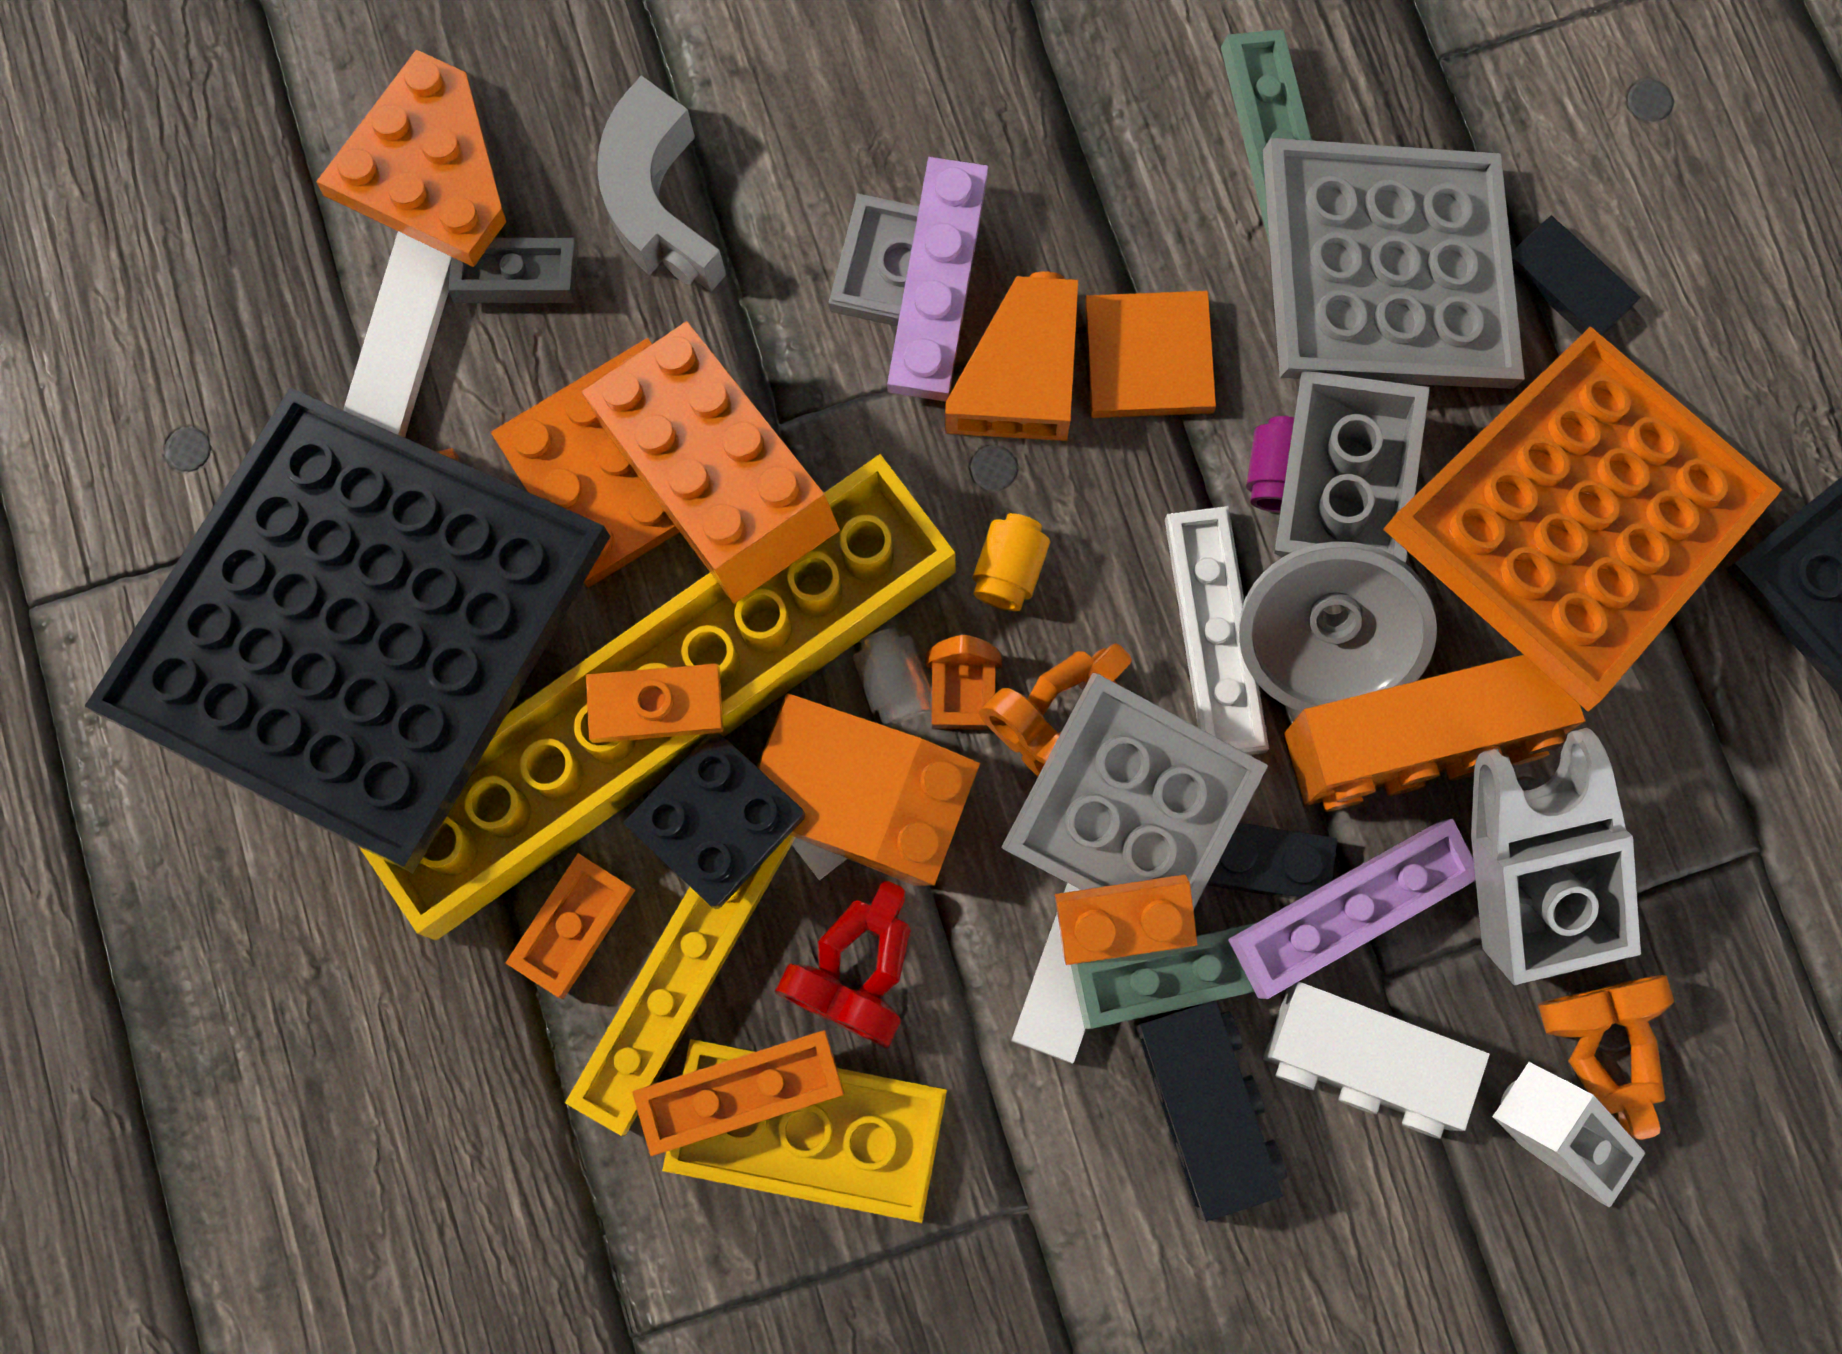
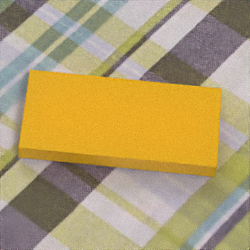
(848, 1152)

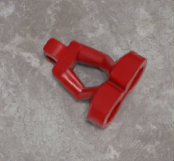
(821, 989)

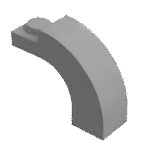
(633, 156)

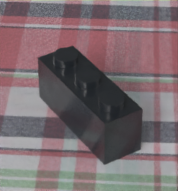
(1211, 1110)

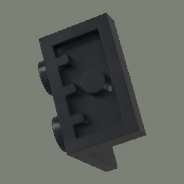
(715, 819)

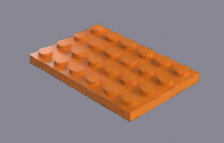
(1584, 516)

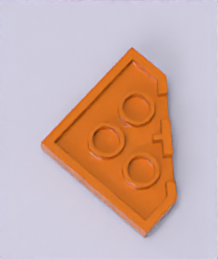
(422, 163)

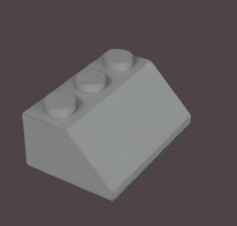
(1350, 461)

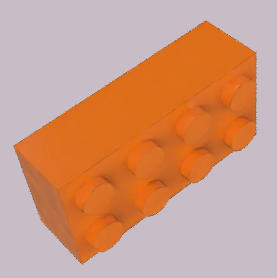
(712, 461)
(1427, 728)

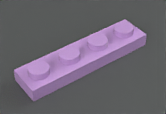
(937, 279)
(1354, 908)

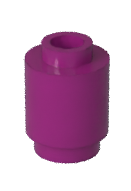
(1269, 463)

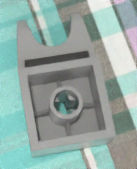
(1553, 865)

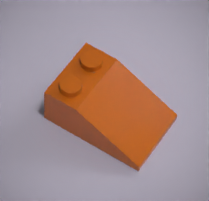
(868, 788)

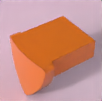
(962, 681)

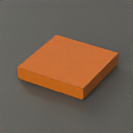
(1149, 354)

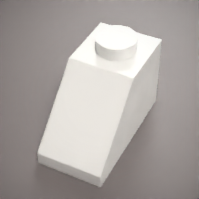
(1569, 1132)

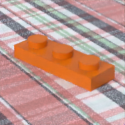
(738, 1093)

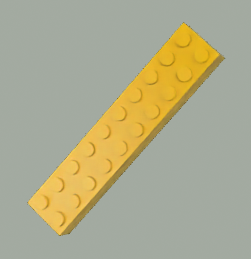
(551, 785)

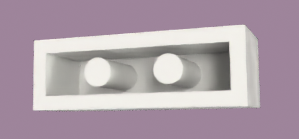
(1375, 1060)

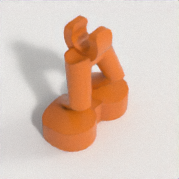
(1021, 719)
(1588, 1017)

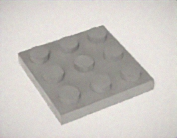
(1132, 795)

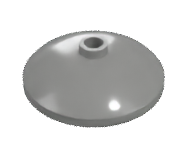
(1323, 657)

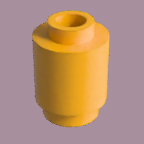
(1010, 562)

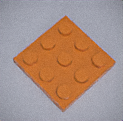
(575, 464)

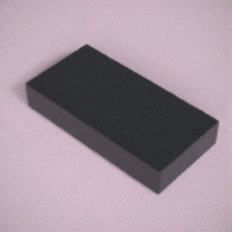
(1572, 278)

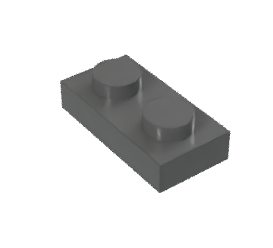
(518, 272)

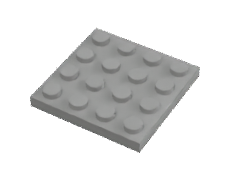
(1392, 264)

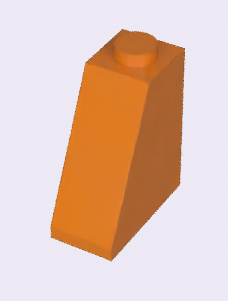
(1022, 366)

